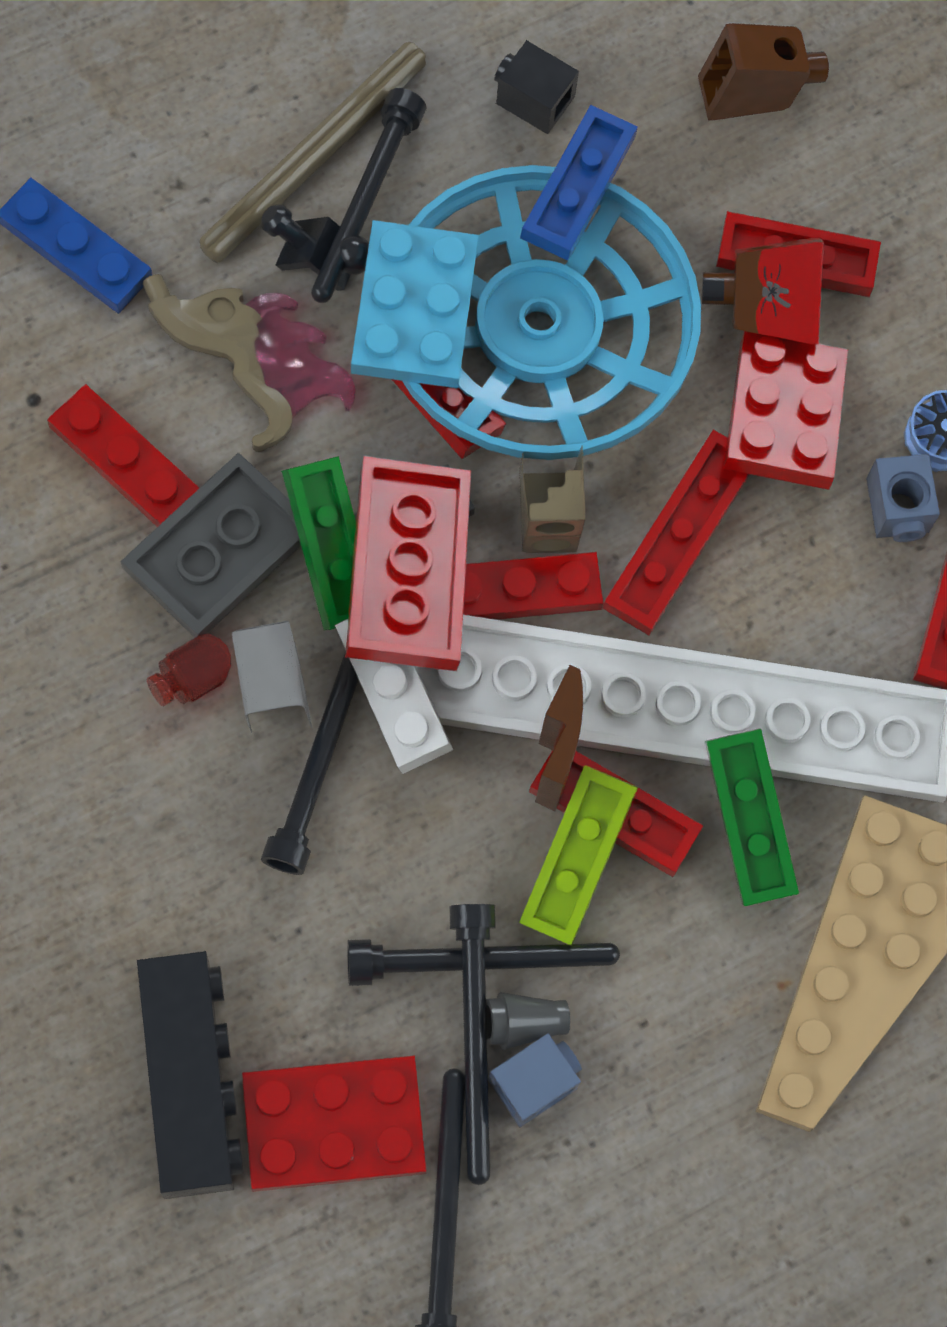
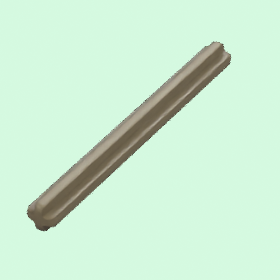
(312, 152)

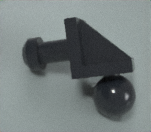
(310, 242)

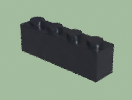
(186, 1075)

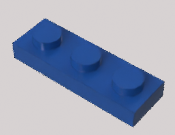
(578, 182)
(74, 245)

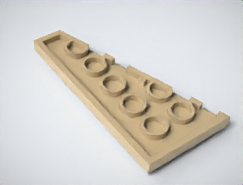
(867, 959)

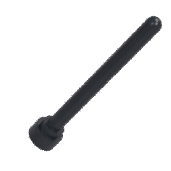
(401, 115)
(288, 848)
(473, 929)
(371, 961)
(446, 1203)

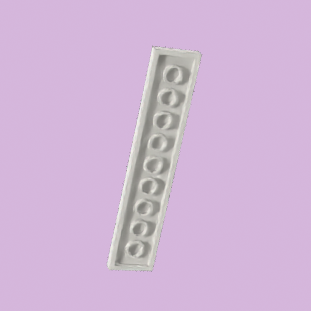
(675, 699)

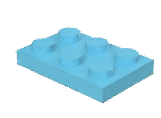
(414, 304)

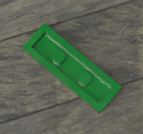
(325, 533)
(751, 817)

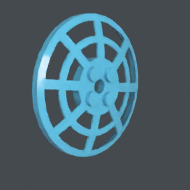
(576, 313)

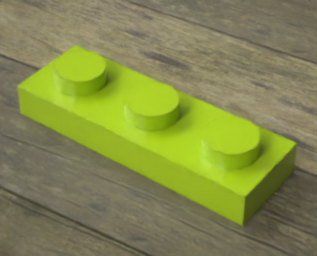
(578, 855)

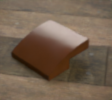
(561, 734)

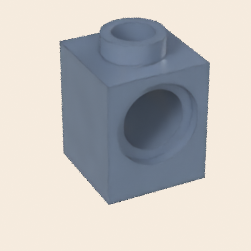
(909, 477)
(536, 1078)

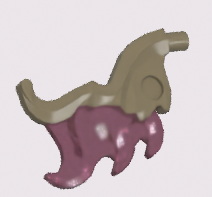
(266, 350)

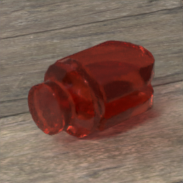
(191, 670)

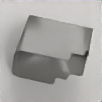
(269, 669)

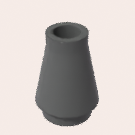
(524, 1019)

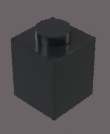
(535, 86)

